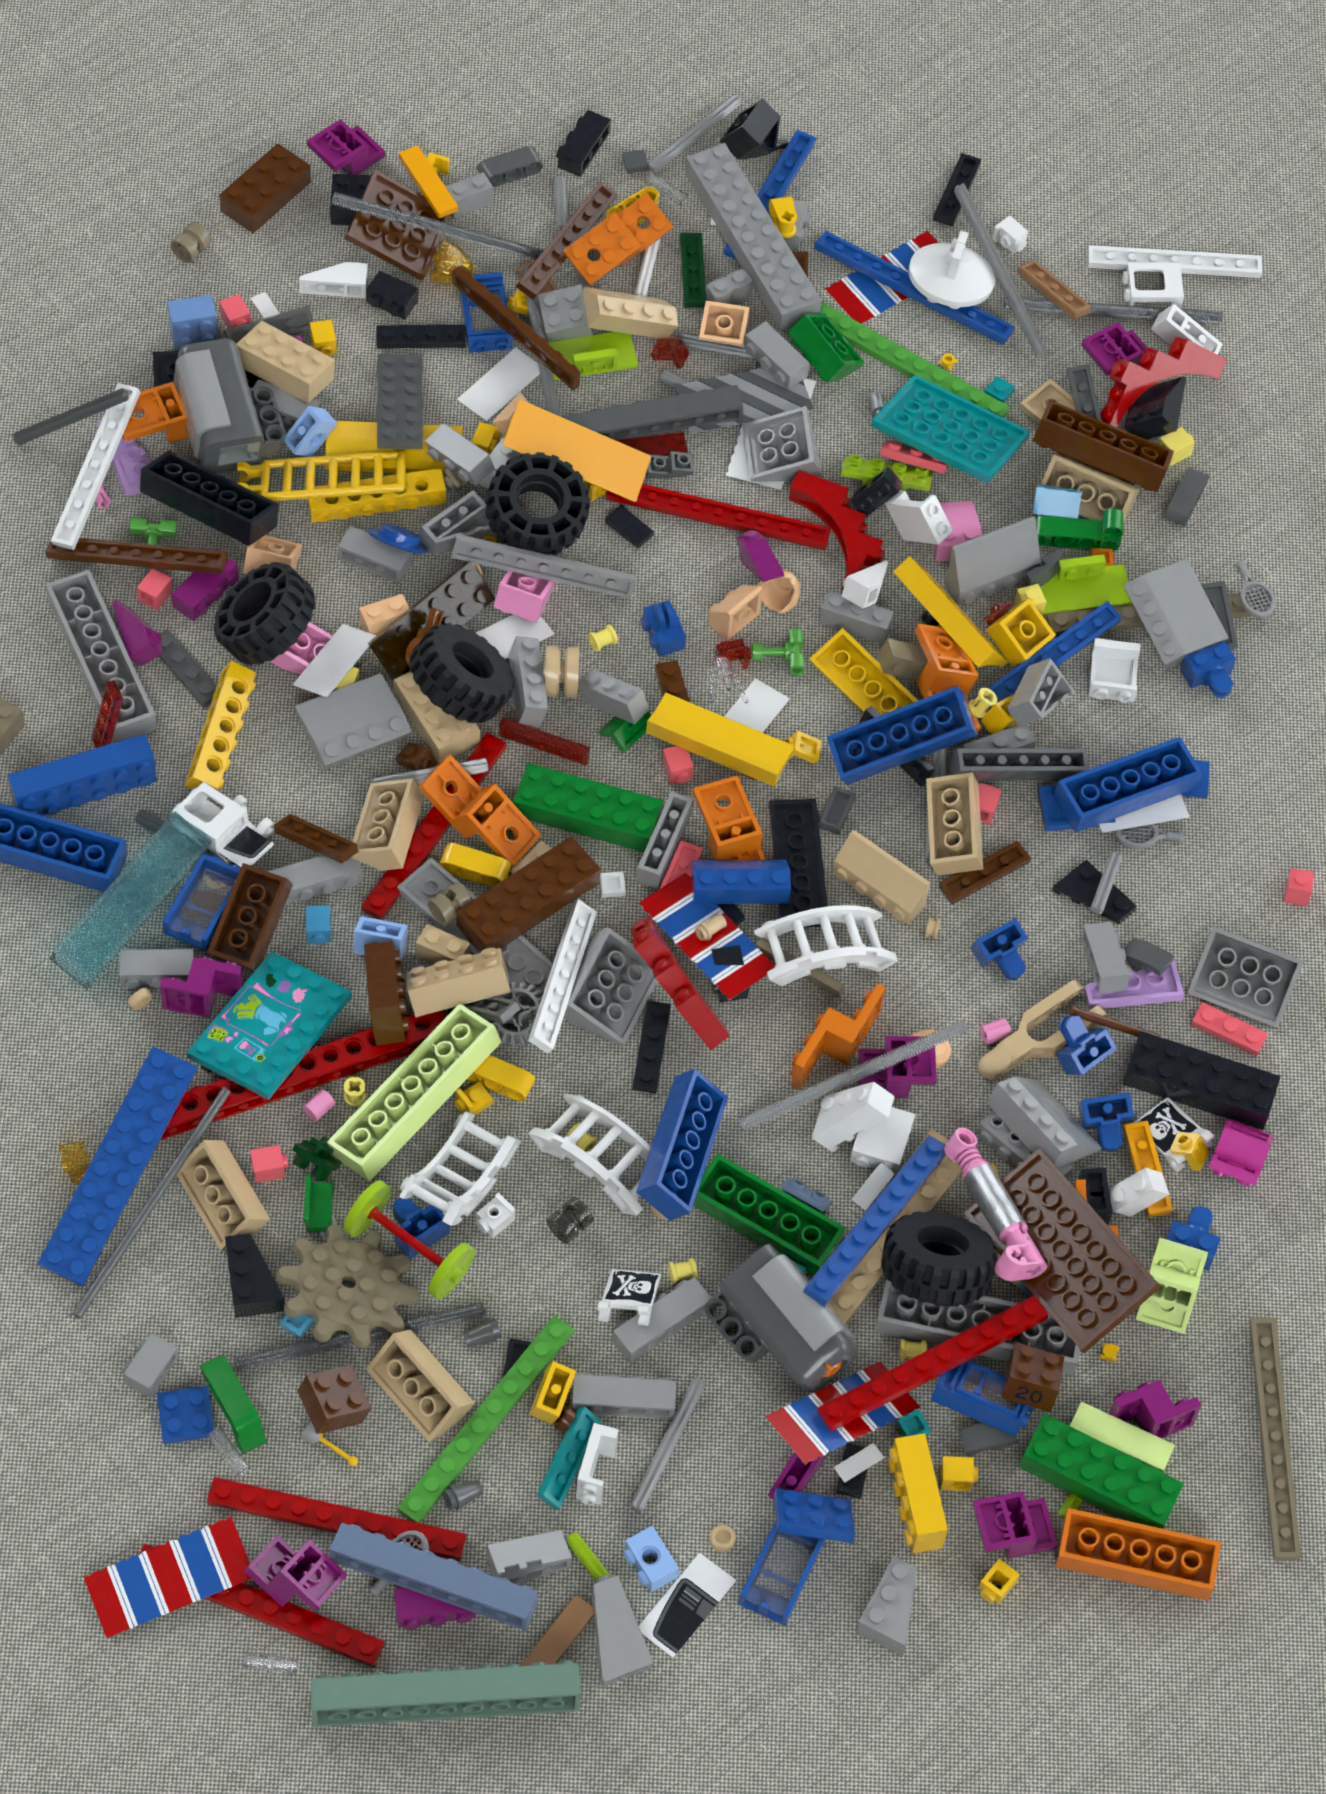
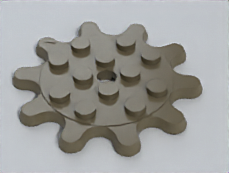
(343, 1308)

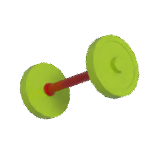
(368, 1210)

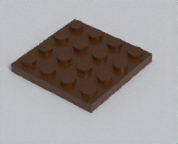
(394, 242)

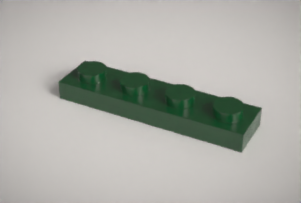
(692, 270)

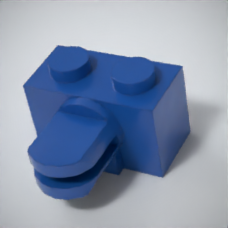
(663, 628)
(1211, 668)
(1002, 947)
(1084, 1046)
(1107, 1115)
(422, 1224)
(1196, 1233)

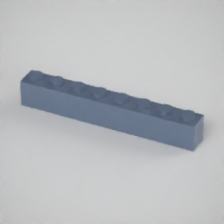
(434, 1576)

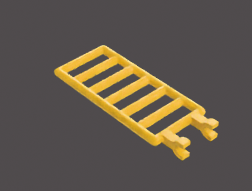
(263, 471)

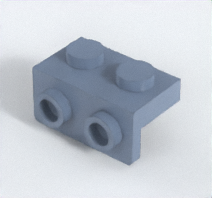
(814, 1199)

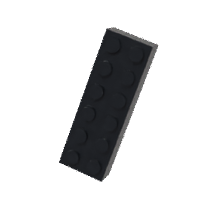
(209, 497)
(1201, 1080)

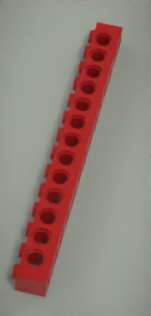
(300, 1079)

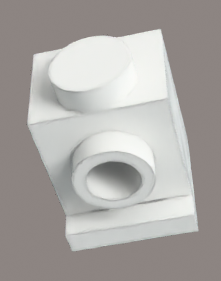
(1010, 234)
(495, 1224)

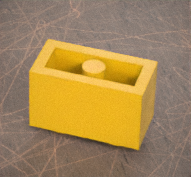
(552, 1392)

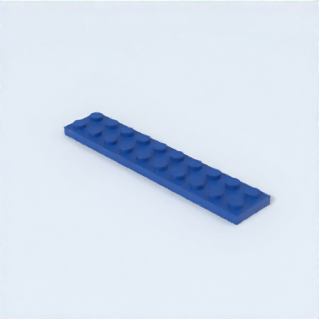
(117, 1166)

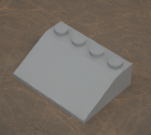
(993, 561)
(1175, 612)
(352, 721)
(1245, 977)
(610, 988)
(1041, 1120)

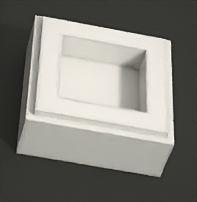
(612, 884)

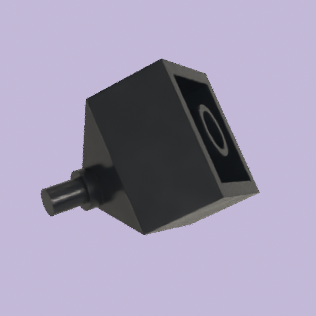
(754, 132)

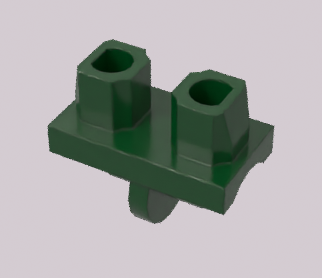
(317, 1153)

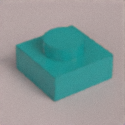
(1000, 389)
(913, 1424)

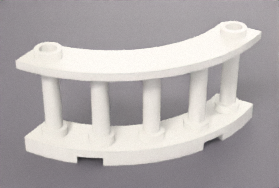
(835, 957)
(587, 1162)
(452, 1205)

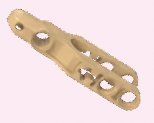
(1021, 1047)

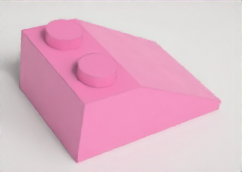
(964, 524)
(523, 595)
(304, 650)

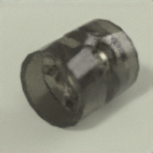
(573, 1217)

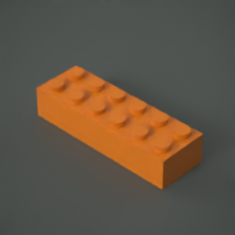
(1138, 1554)

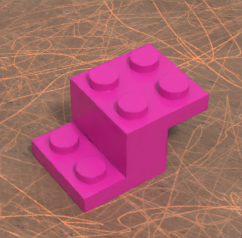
(1241, 1152)

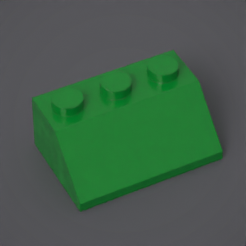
(825, 347)

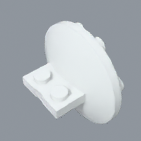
(952, 274)

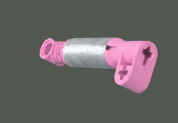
(1021, 1257)

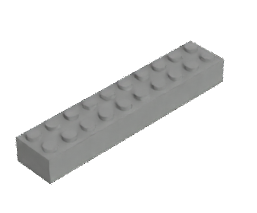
(752, 235)

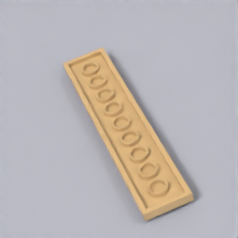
(869, 1270)

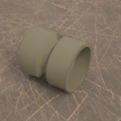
(190, 242)
(445, 905)

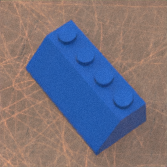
(740, 881)

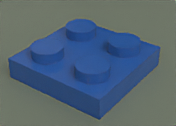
(185, 1414)

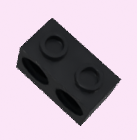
(876, 491)
(1098, 1191)

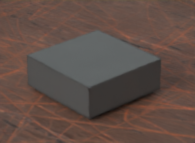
(635, 161)

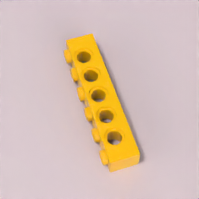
(411, 498)
(242, 681)

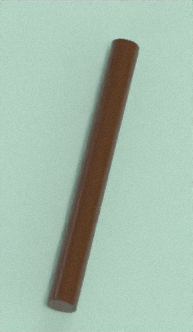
(1108, 1022)

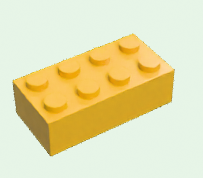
(918, 1494)

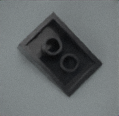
(1157, 409)

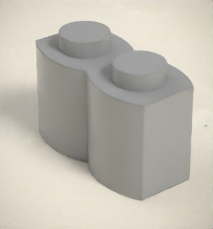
(730, 290)

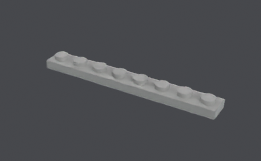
(543, 566)

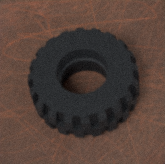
(542, 475)
(264, 613)
(461, 673)
(939, 1258)

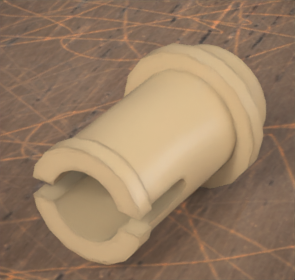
(705, 930)

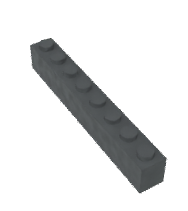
(663, 414)

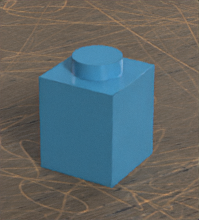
(318, 924)

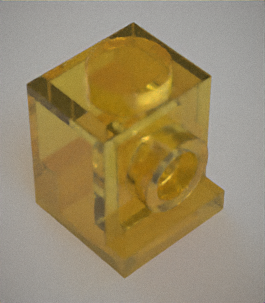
(74, 1160)

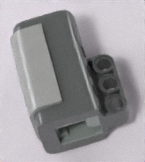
(221, 409)
(781, 1319)

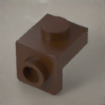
(416, 757)

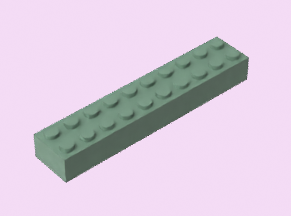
(445, 1694)

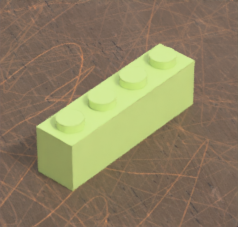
(1123, 1436)

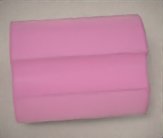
(995, 1031)
(318, 1105)

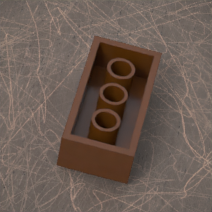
(265, 188)
(250, 917)
(386, 993)

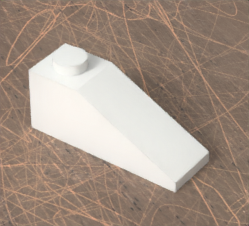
(342, 280)
(1176, 323)

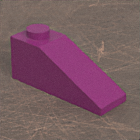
(758, 556)
(138, 637)
(797, 1474)

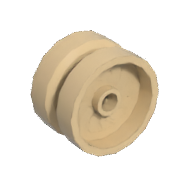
(561, 671)

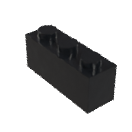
(583, 143)

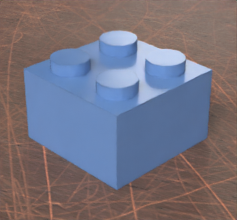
(192, 320)

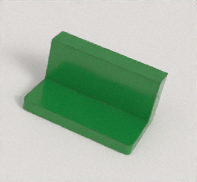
(624, 732)
(318, 1205)

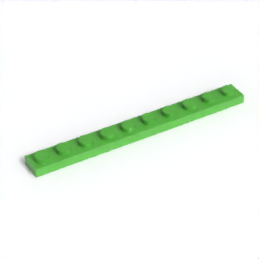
(908, 362)
(486, 1420)

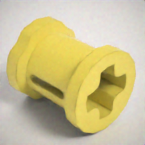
(602, 638)
(982, 702)
(354, 1092)
(586, 1142)
(682, 1270)
(909, 1350)

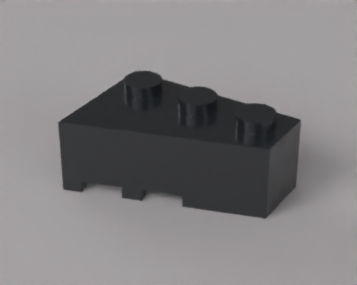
(250, 1279)

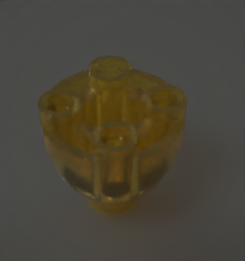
(446, 260)

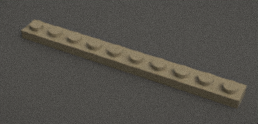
(1064, 620)
(1274, 1439)

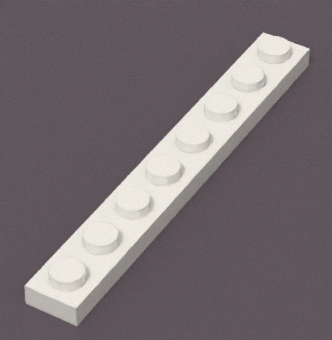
(1190, 262)
(94, 470)
(562, 976)

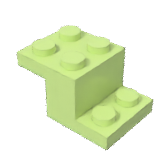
(1179, 1274)

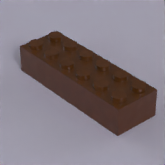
(1103, 446)
(528, 896)

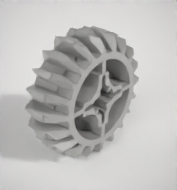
(528, 1013)

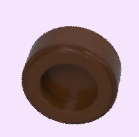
(565, 1419)

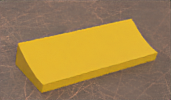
(361, 437)
(949, 614)
(859, 675)
(719, 739)

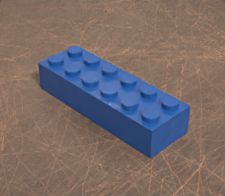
(902, 735)
(84, 777)
(1127, 784)
(60, 849)
(682, 1144)

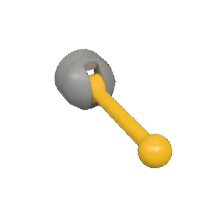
(310, 1435)

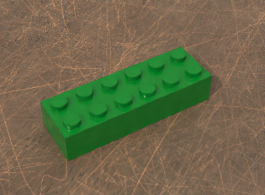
(587, 807)
(767, 1214)
(1100, 1474)

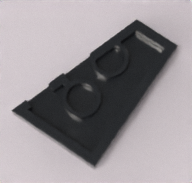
(1082, 886)

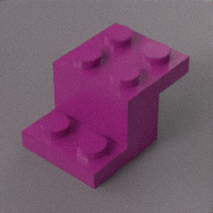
(346, 148)
(1111, 344)
(201, 988)
(900, 1076)
(1155, 1410)
(1014, 1525)
(287, 1572)

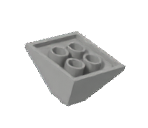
(781, 446)

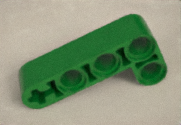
(1081, 533)
(234, 1403)

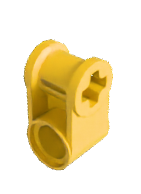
(783, 215)

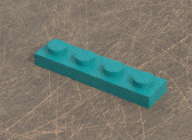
(567, 1459)

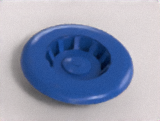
(398, 538)

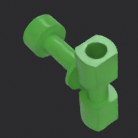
(153, 531)
(790, 651)

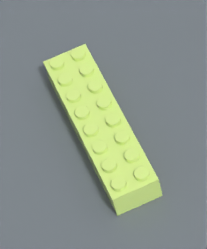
(414, 1092)

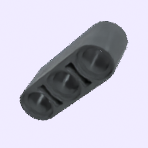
(511, 166)
(1186, 496)

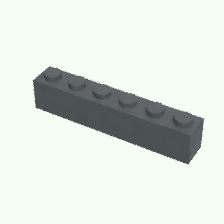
(1018, 763)

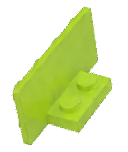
(598, 353)
(864, 469)
(1085, 585)

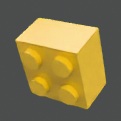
(1020, 632)

